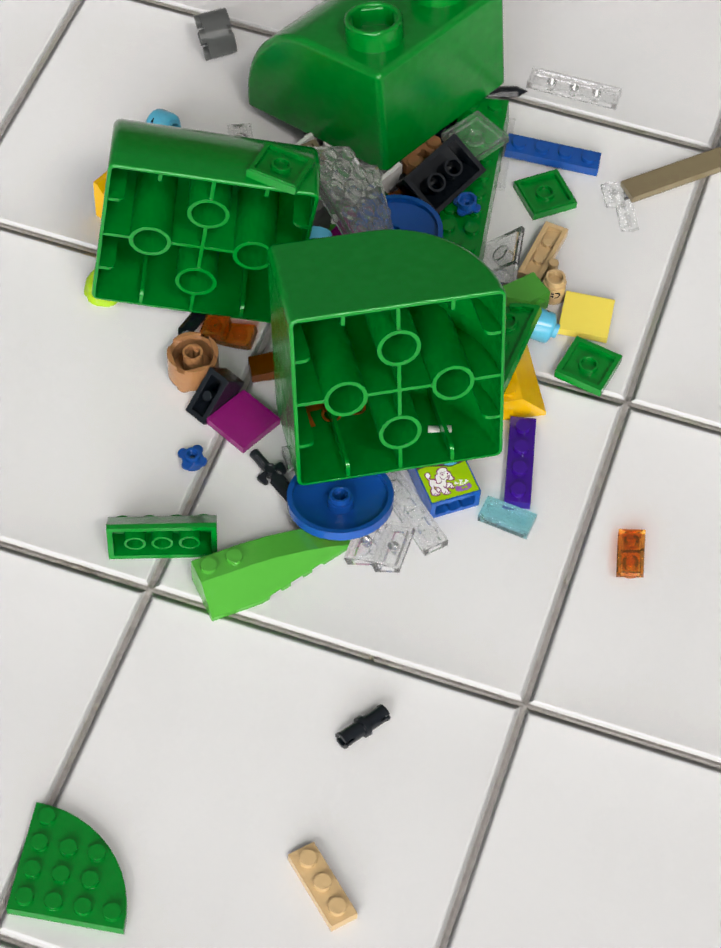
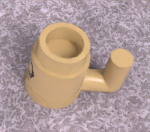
(555, 282)

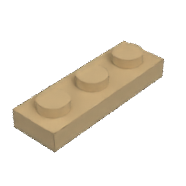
(543, 249)
(322, 886)

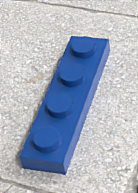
(552, 154)

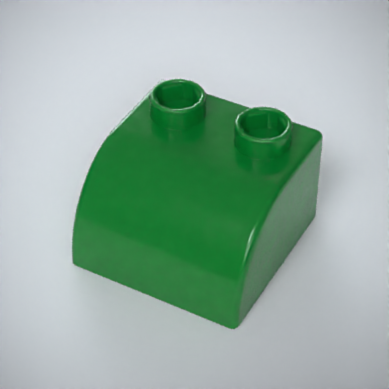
(380, 71)
(190, 225)
(387, 326)

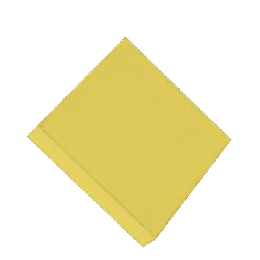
(586, 316)

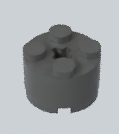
(215, 33)

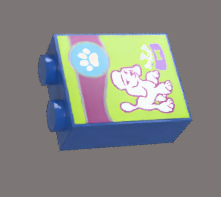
(446, 487)

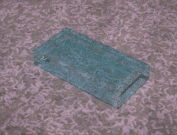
(507, 517)

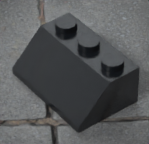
(442, 174)

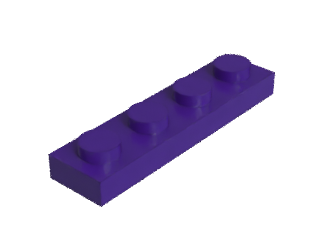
(520, 461)

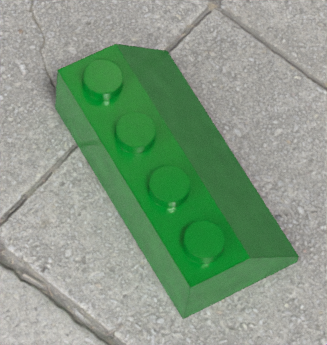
(161, 536)

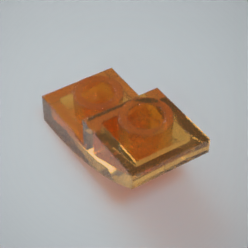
(228, 333)
(631, 553)

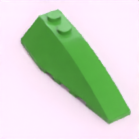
(258, 568)

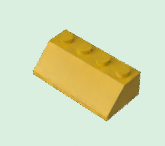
(523, 392)

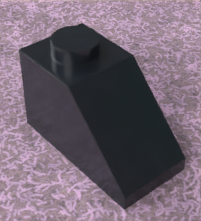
(214, 391)

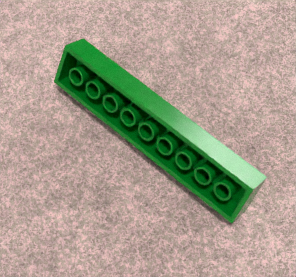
(472, 229)

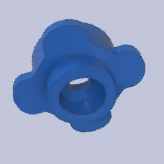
(466, 203)
(195, 463)

